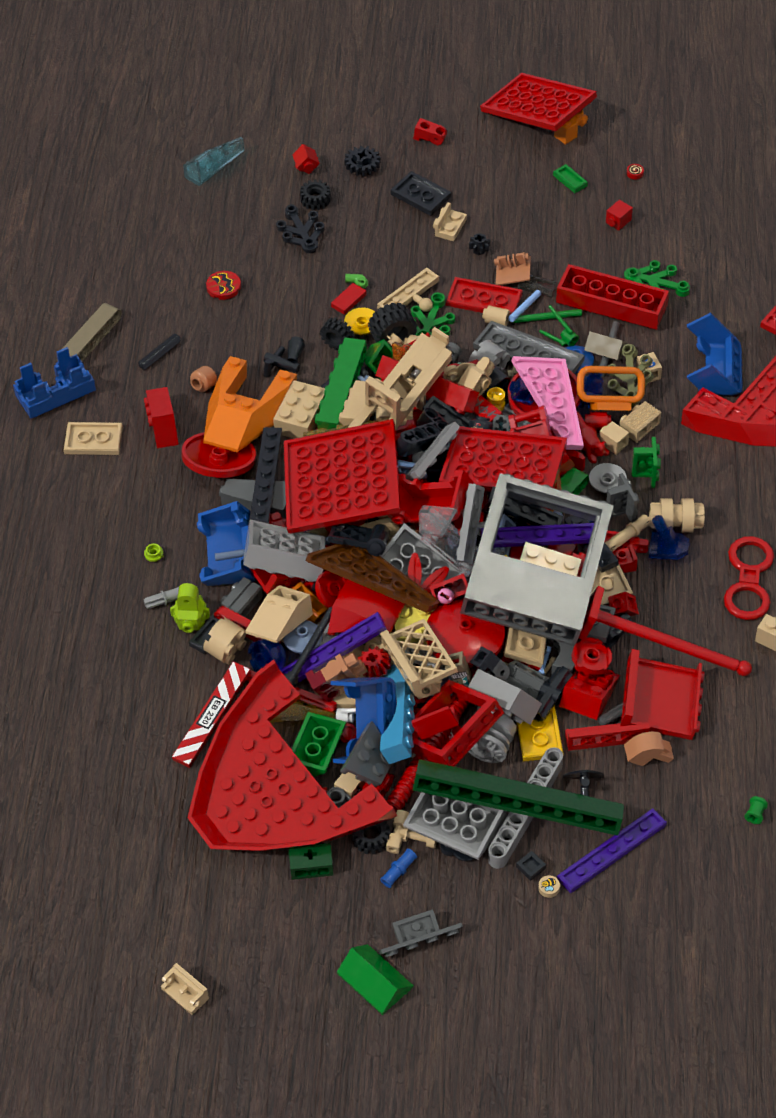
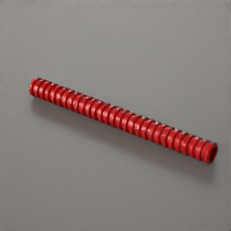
(404, 787)

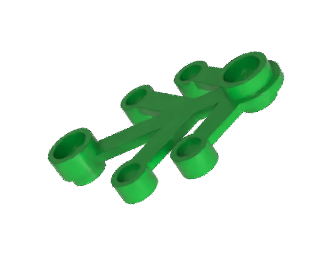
(638, 275)
(430, 322)

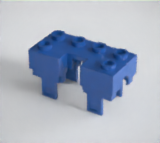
(71, 383)

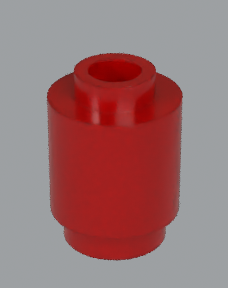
(597, 419)

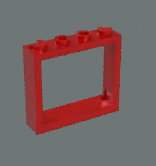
(468, 734)

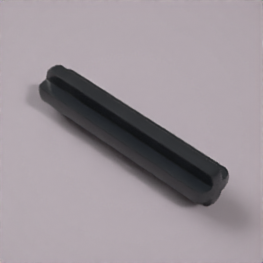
(159, 351)

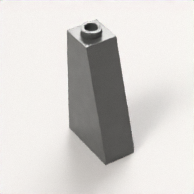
(243, 491)

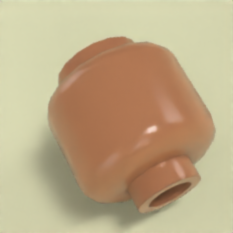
(203, 379)

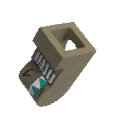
(464, 673)

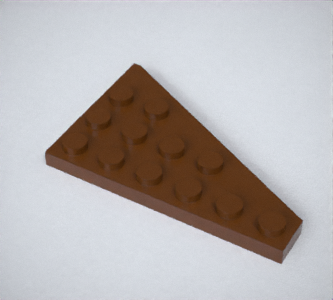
(374, 573)

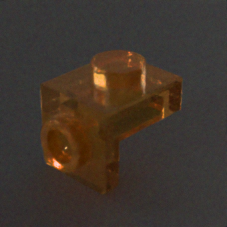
(399, 350)

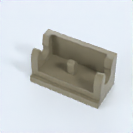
(604, 345)

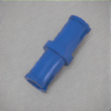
(398, 868)

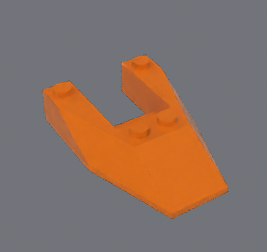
(237, 419)

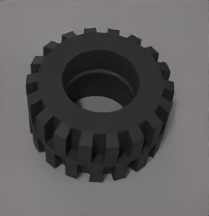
(392, 319)

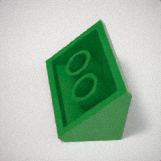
(318, 742)
(373, 978)

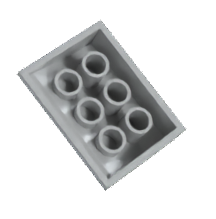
(408, 542)
(278, 551)
(455, 823)

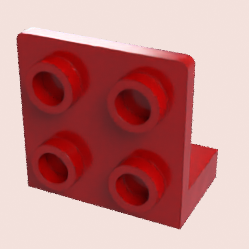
(270, 581)

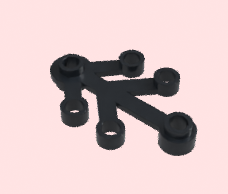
(308, 244)

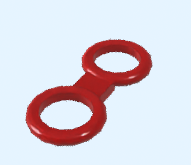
(749, 578)

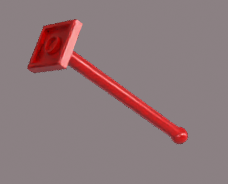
(593, 614)

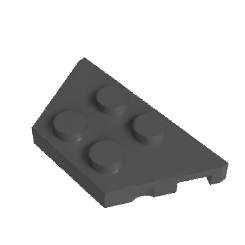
(366, 758)

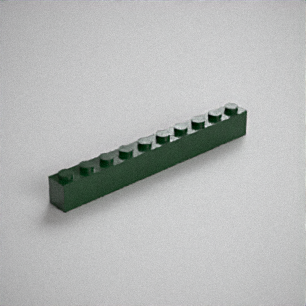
(518, 797)

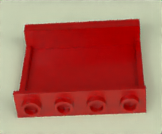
(662, 696)

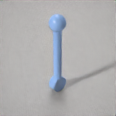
(548, 651)

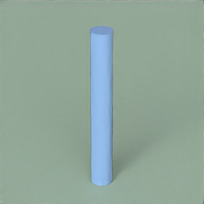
(524, 306)

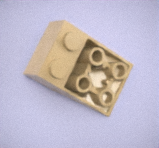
(280, 614)

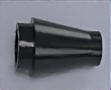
(295, 348)

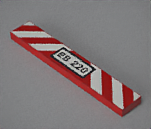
(211, 714)

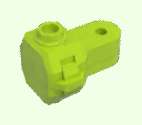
(189, 609)

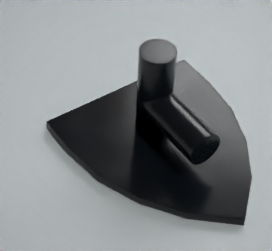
(584, 781)

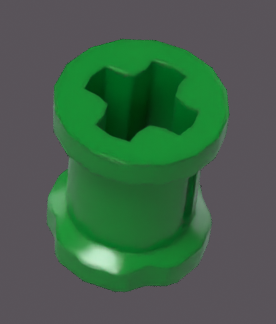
(756, 809)

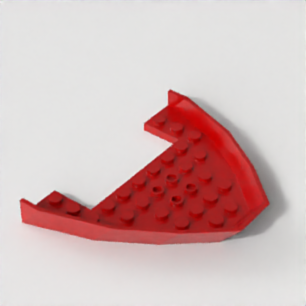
(747, 420)
(257, 789)

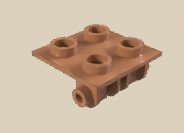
(513, 269)

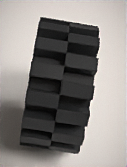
(315, 187)
(334, 332)
(372, 844)

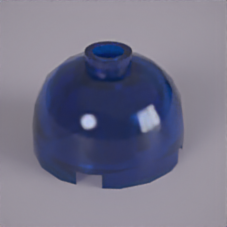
(265, 651)

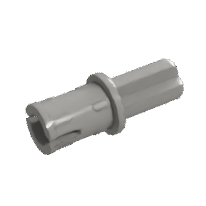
(161, 598)

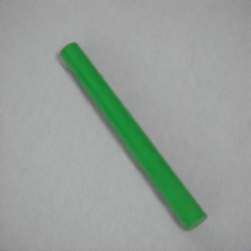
(549, 315)

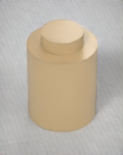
(496, 315)

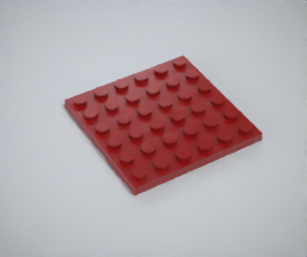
(341, 476)

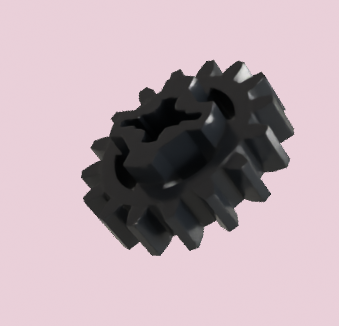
(362, 160)

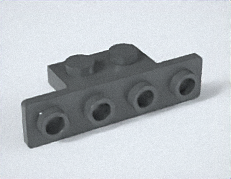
(415, 929)

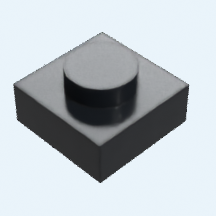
(531, 865)

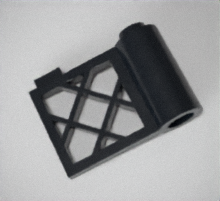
(373, 539)

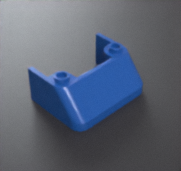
(723, 357)
(374, 702)

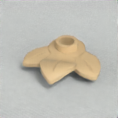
(454, 372)

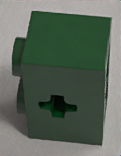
(311, 861)

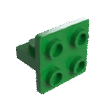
(646, 462)

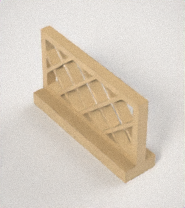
(406, 666)

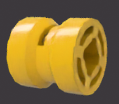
(496, 397)

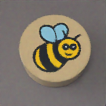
(549, 886)

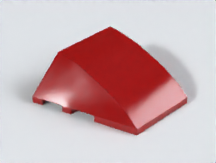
(358, 603)

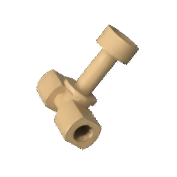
(402, 834)

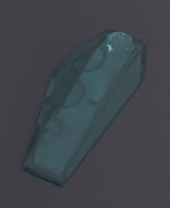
(209, 162)

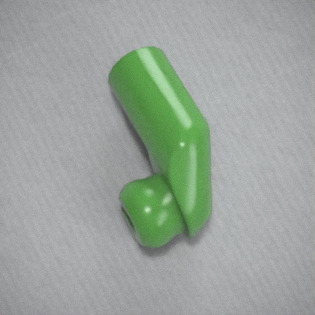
(358, 279)

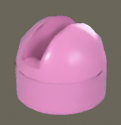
(449, 592)

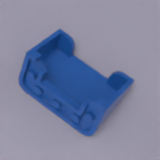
(225, 531)

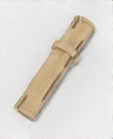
(631, 530)

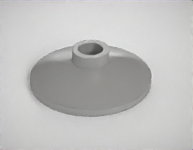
(605, 476)

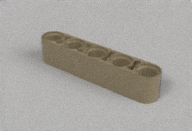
(93, 331)

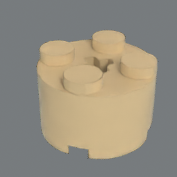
(225, 640)

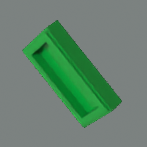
(570, 178)

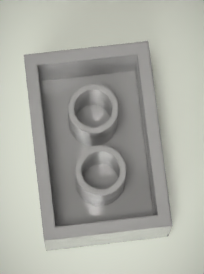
(511, 698)

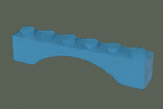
(397, 740)

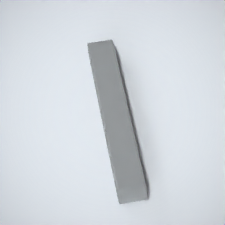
(516, 831)

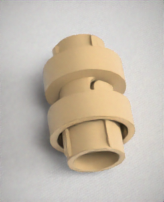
(684, 515)

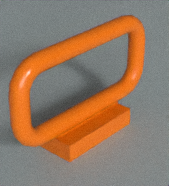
(610, 403)

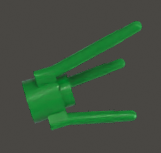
(568, 336)

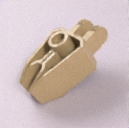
(478, 376)

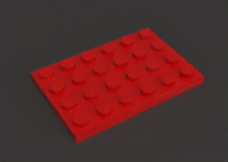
(538, 101)
(491, 452)

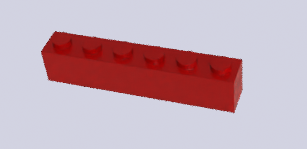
(447, 391)

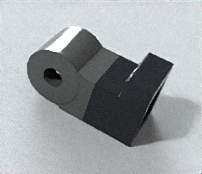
(488, 661)

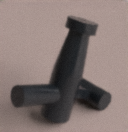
(276, 360)

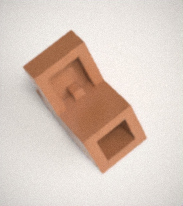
(646, 747)

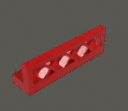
(602, 735)

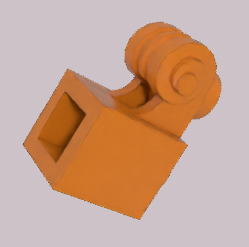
(570, 129)

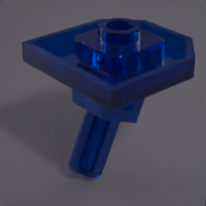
(667, 543)

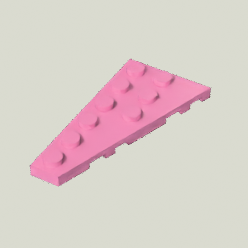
(551, 386)

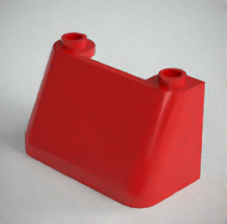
(440, 494)

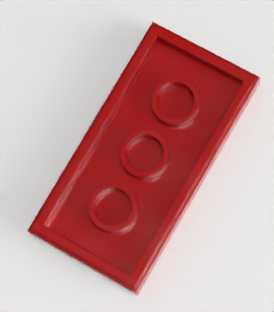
(479, 295)

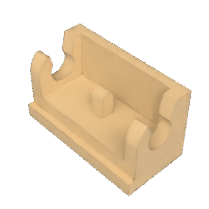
(184, 989)

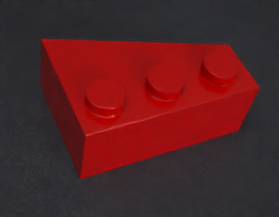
(161, 417)

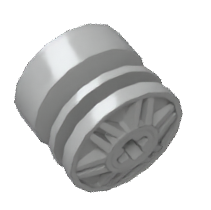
(496, 741)

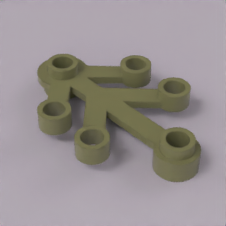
(630, 379)

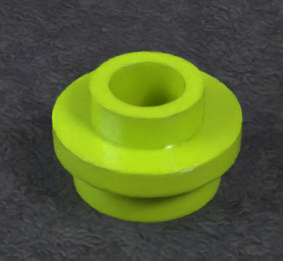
(150, 550)

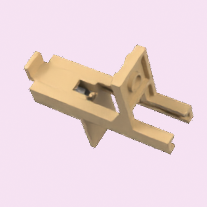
(410, 379)

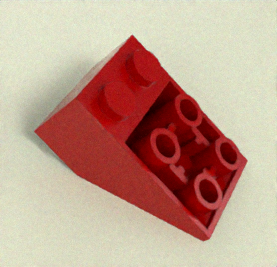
(588, 693)

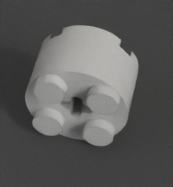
(493, 352)

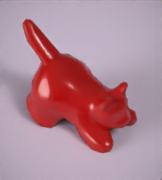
(592, 444)

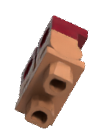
(336, 669)

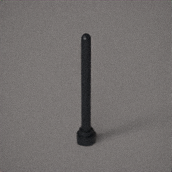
(292, 675)

